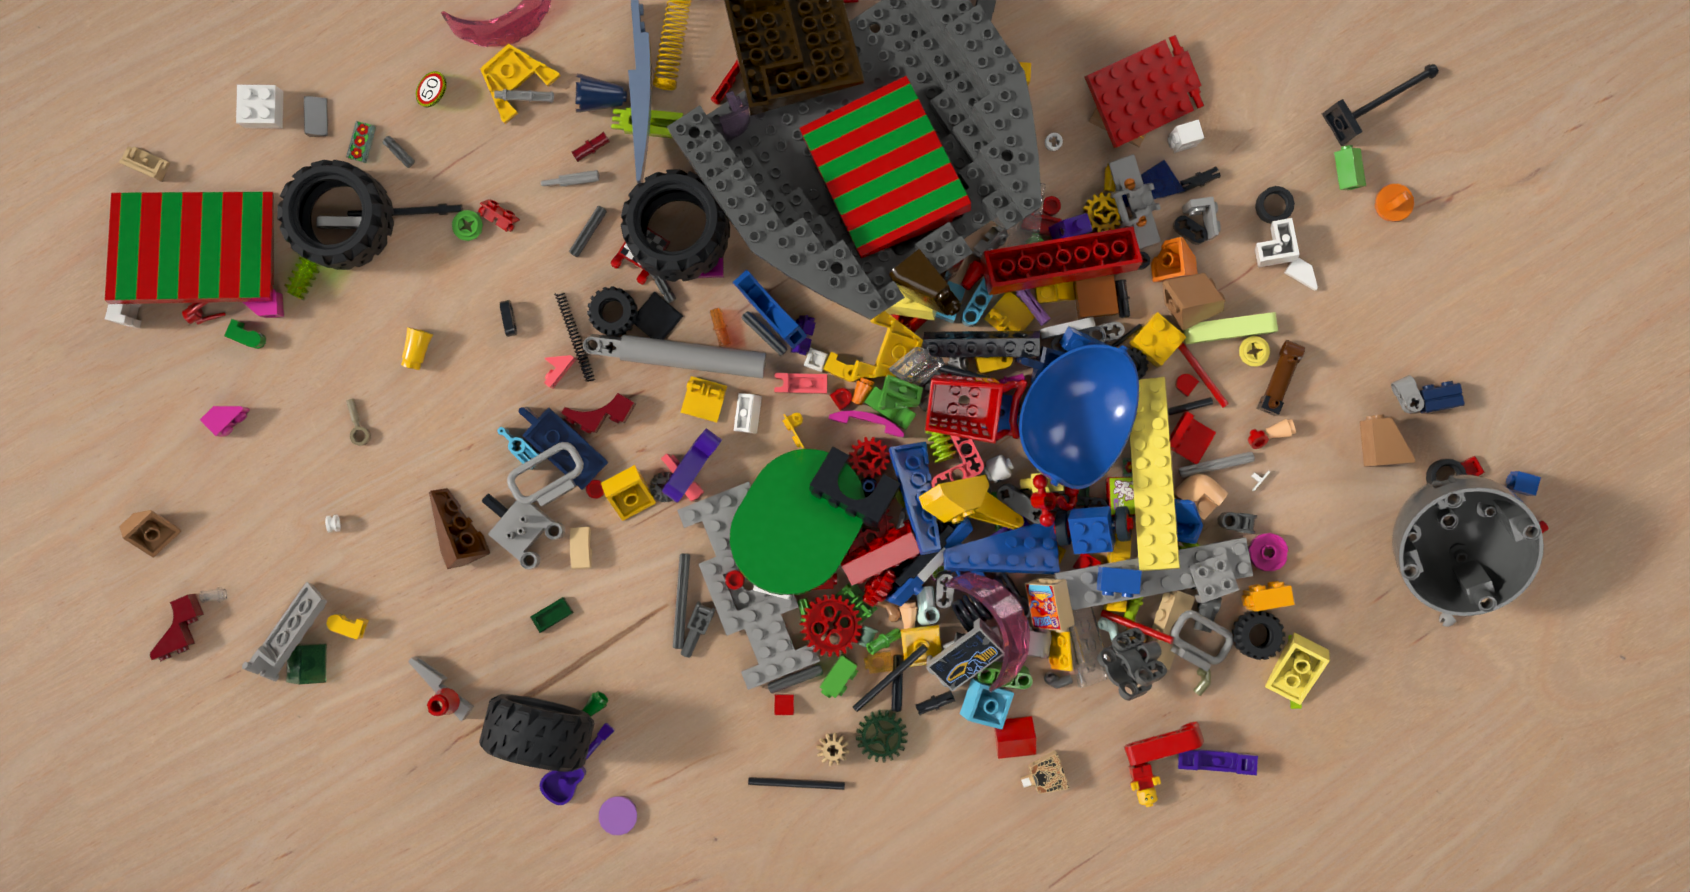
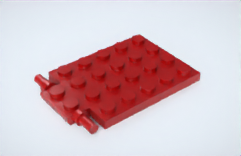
(1145, 91)

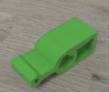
(900, 416)

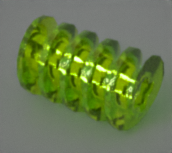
(302, 278)

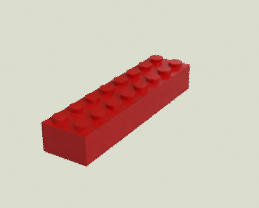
(1061, 260)

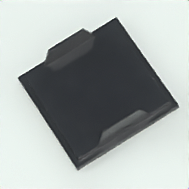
(657, 317)

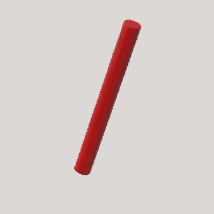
(1203, 375)
(1131, 624)

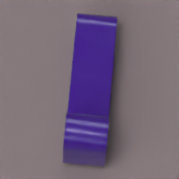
(691, 465)

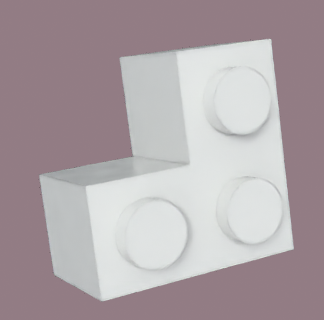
(1282, 247)

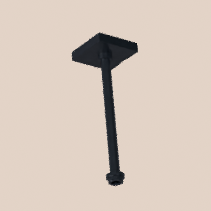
(1344, 123)

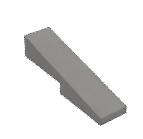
(436, 681)

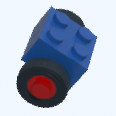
(1092, 528)

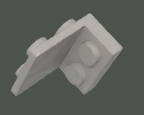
(1209, 209)
(1213, 578)

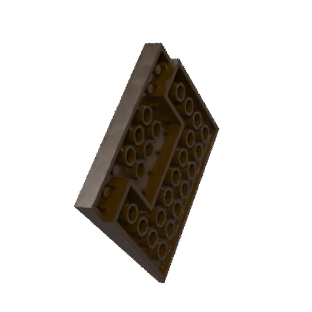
(792, 50)

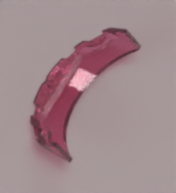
(504, 29)
(1009, 617)

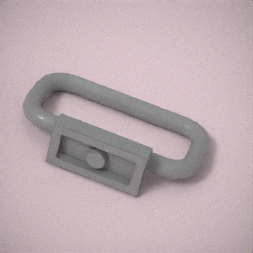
(556, 488)
(1194, 654)

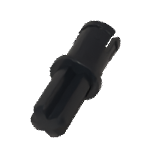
(1122, 298)

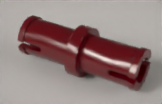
(590, 146)

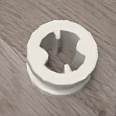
(1049, 145)
(333, 523)

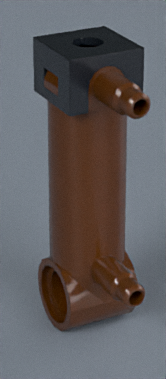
(1289, 357)

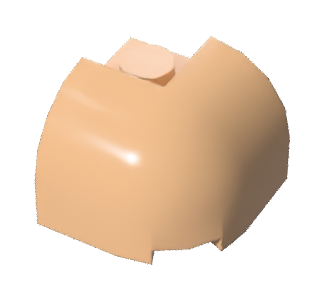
(1203, 492)

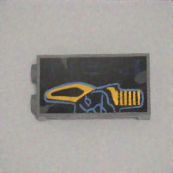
(966, 656)

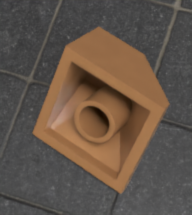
(148, 531)

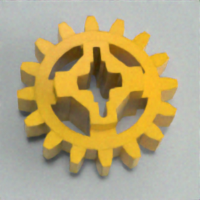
(1102, 205)

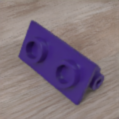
(807, 325)

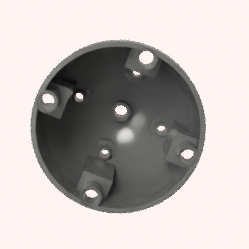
(1481, 552)

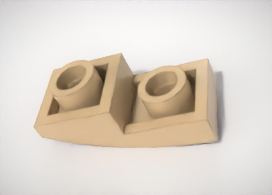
(580, 548)

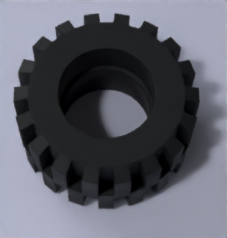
(596, 308)
(1273, 639)

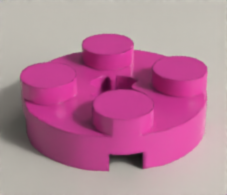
(1268, 541)

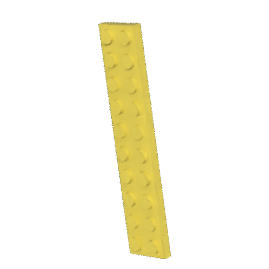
(1154, 479)

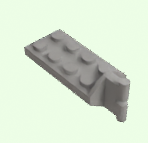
(287, 633)

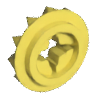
(1258, 343)

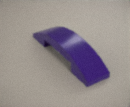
(1218, 761)

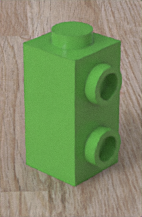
(1350, 168)
(837, 677)

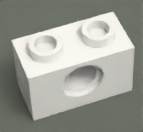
(1185, 136)

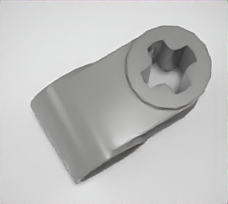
(1407, 392)

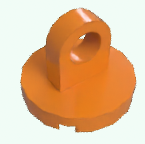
(1394, 202)

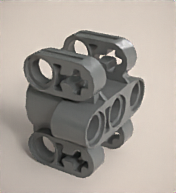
(1132, 663)

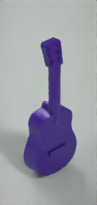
(561, 786)

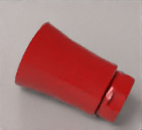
(449, 700)

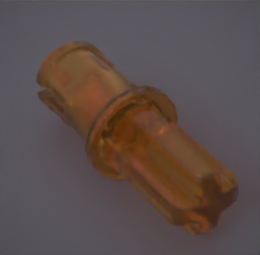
(720, 327)

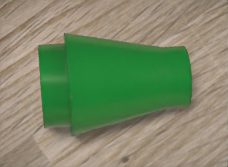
(595, 703)

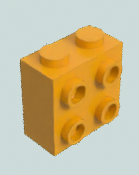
(1264, 597)

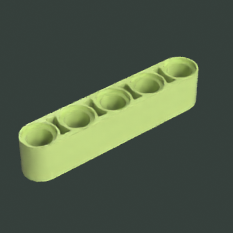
(1231, 328)

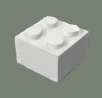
(259, 106)

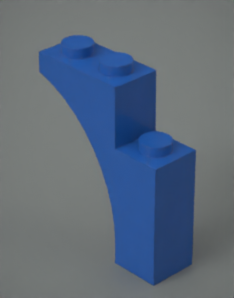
(769, 309)

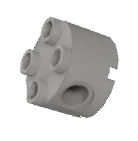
(1039, 643)

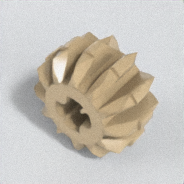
(838, 745)

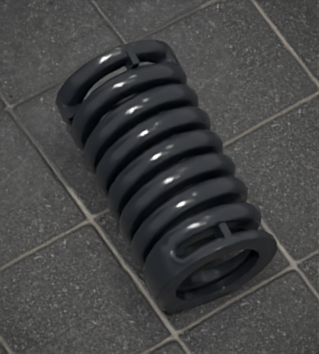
(982, 611)

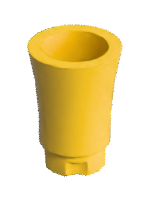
(415, 348)

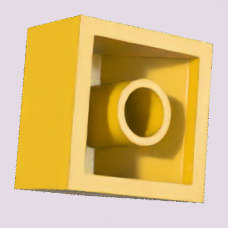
(628, 493)

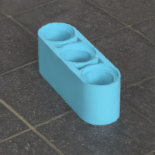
(976, 309)

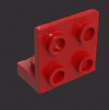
(1190, 438)

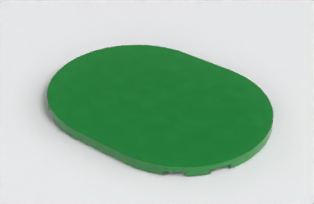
(786, 535)

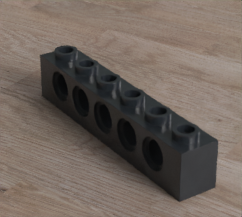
(983, 343)

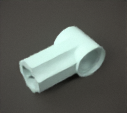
(926, 603)

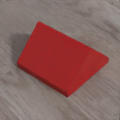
(1016, 738)

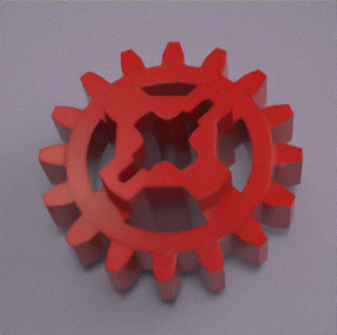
(867, 448)
(879, 587)

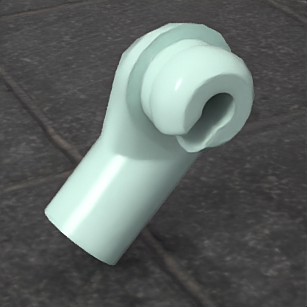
(1108, 626)

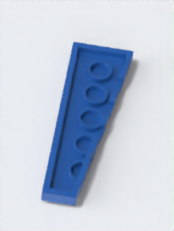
(913, 473)

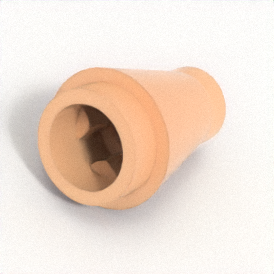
(1281, 429)
(908, 613)

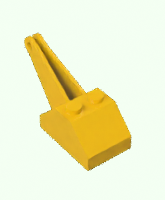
(970, 499)

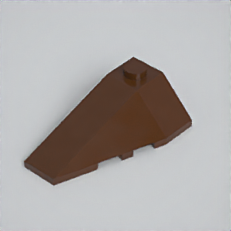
(456, 535)

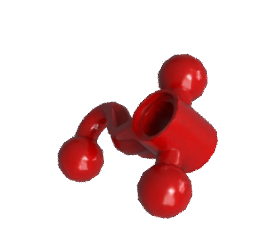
(1047, 500)

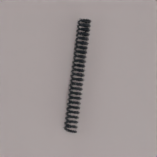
(572, 338)

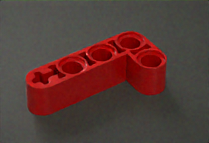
(1164, 745)

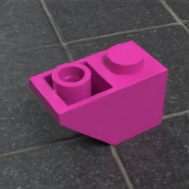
(270, 308)
(222, 419)

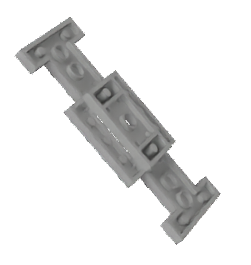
(756, 611)

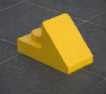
(1055, 293)

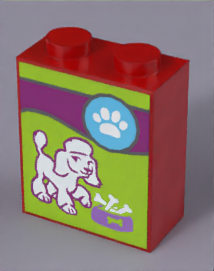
(1120, 493)

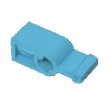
(527, 451)

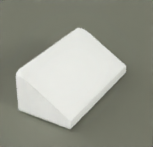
(747, 413)

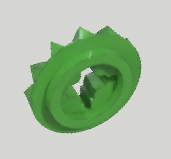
(470, 217)

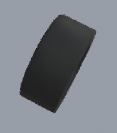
(1281, 191)
(1433, 468)

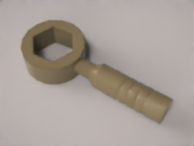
(355, 419)

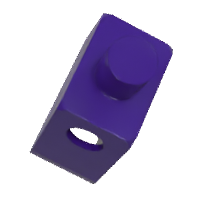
(1072, 227)

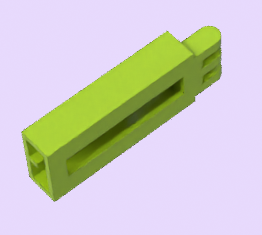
(658, 122)

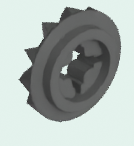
(656, 490)

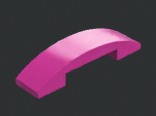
(843, 416)

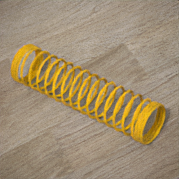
(666, 83)

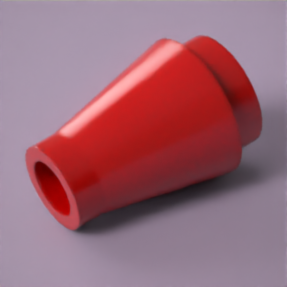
(973, 275)

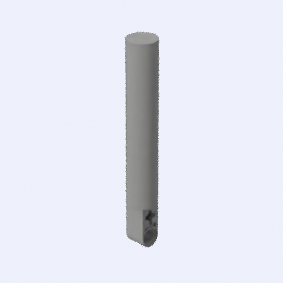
(680, 355)

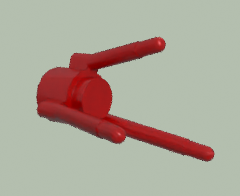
(194, 313)

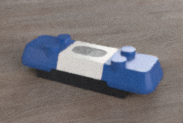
(915, 571)

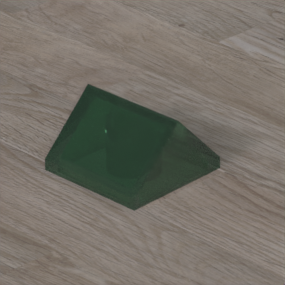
(307, 664)

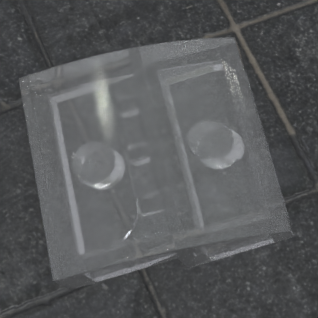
(916, 366)

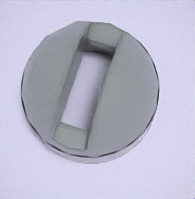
(1449, 619)

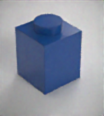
(1523, 483)

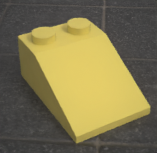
(1298, 668)

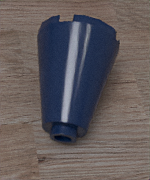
(598, 94)

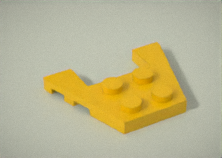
(508, 71)
(896, 344)

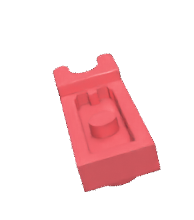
(802, 383)
(694, 490)

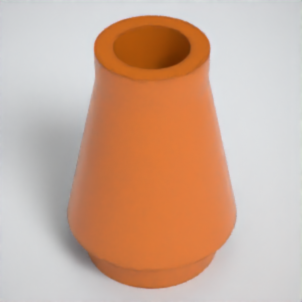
(862, 390)

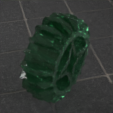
(890, 731)

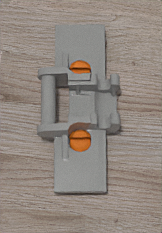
(1140, 199)

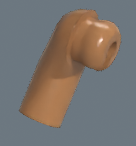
(893, 610)

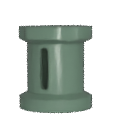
(867, 635)

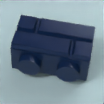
(1442, 397)

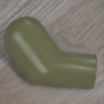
(1205, 681)

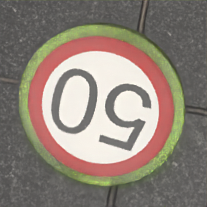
(431, 89)

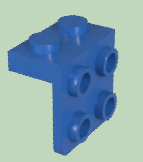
(1188, 521)

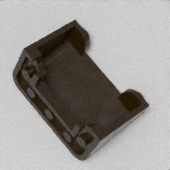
(924, 284)

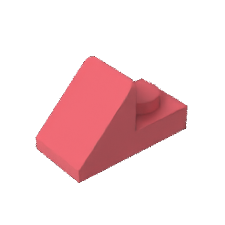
(562, 365)

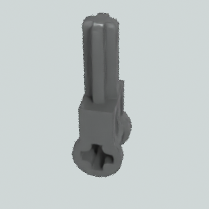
(698, 625)

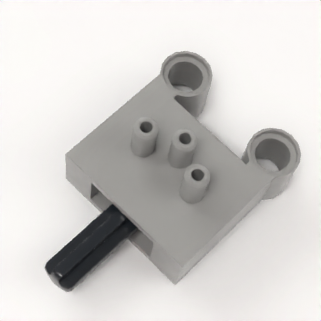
(520, 528)

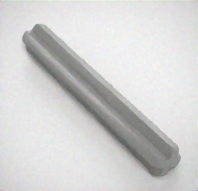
(1216, 464)

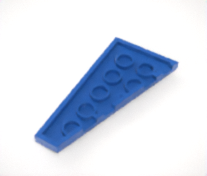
(1021, 550)

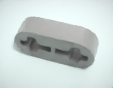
(939, 589)

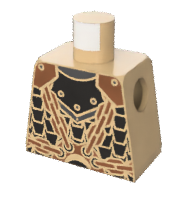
(1046, 774)

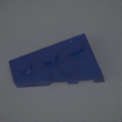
(1163, 181)

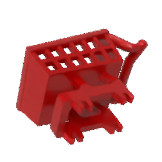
(981, 411)

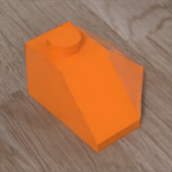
(1173, 261)

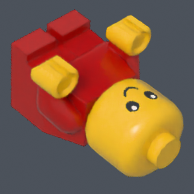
(1144, 783)

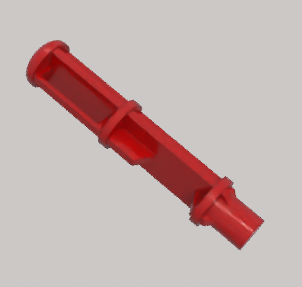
(727, 83)

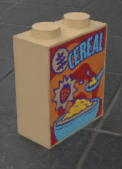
(1050, 604)

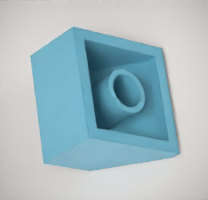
(986, 707)

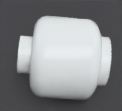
(998, 468)

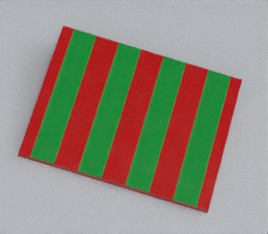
(885, 168)
(190, 247)

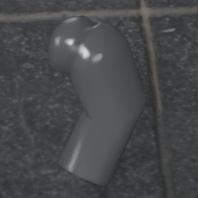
(1056, 681)

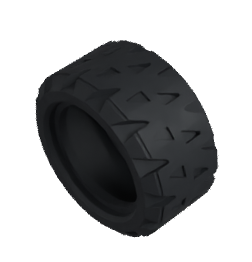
(302, 194)
(647, 199)
(536, 733)

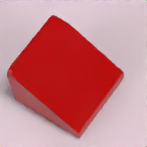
(784, 704)

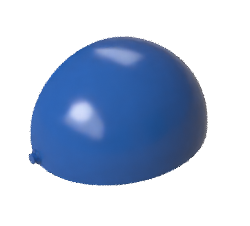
(1080, 414)

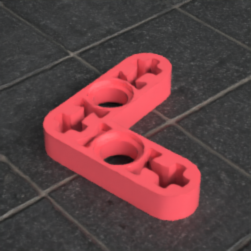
(965, 466)

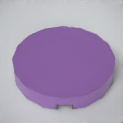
(618, 815)

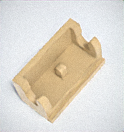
(145, 163)

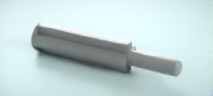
(573, 179)

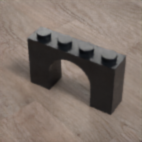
(868, 509)

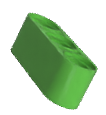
(994, 670)

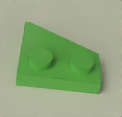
(899, 394)

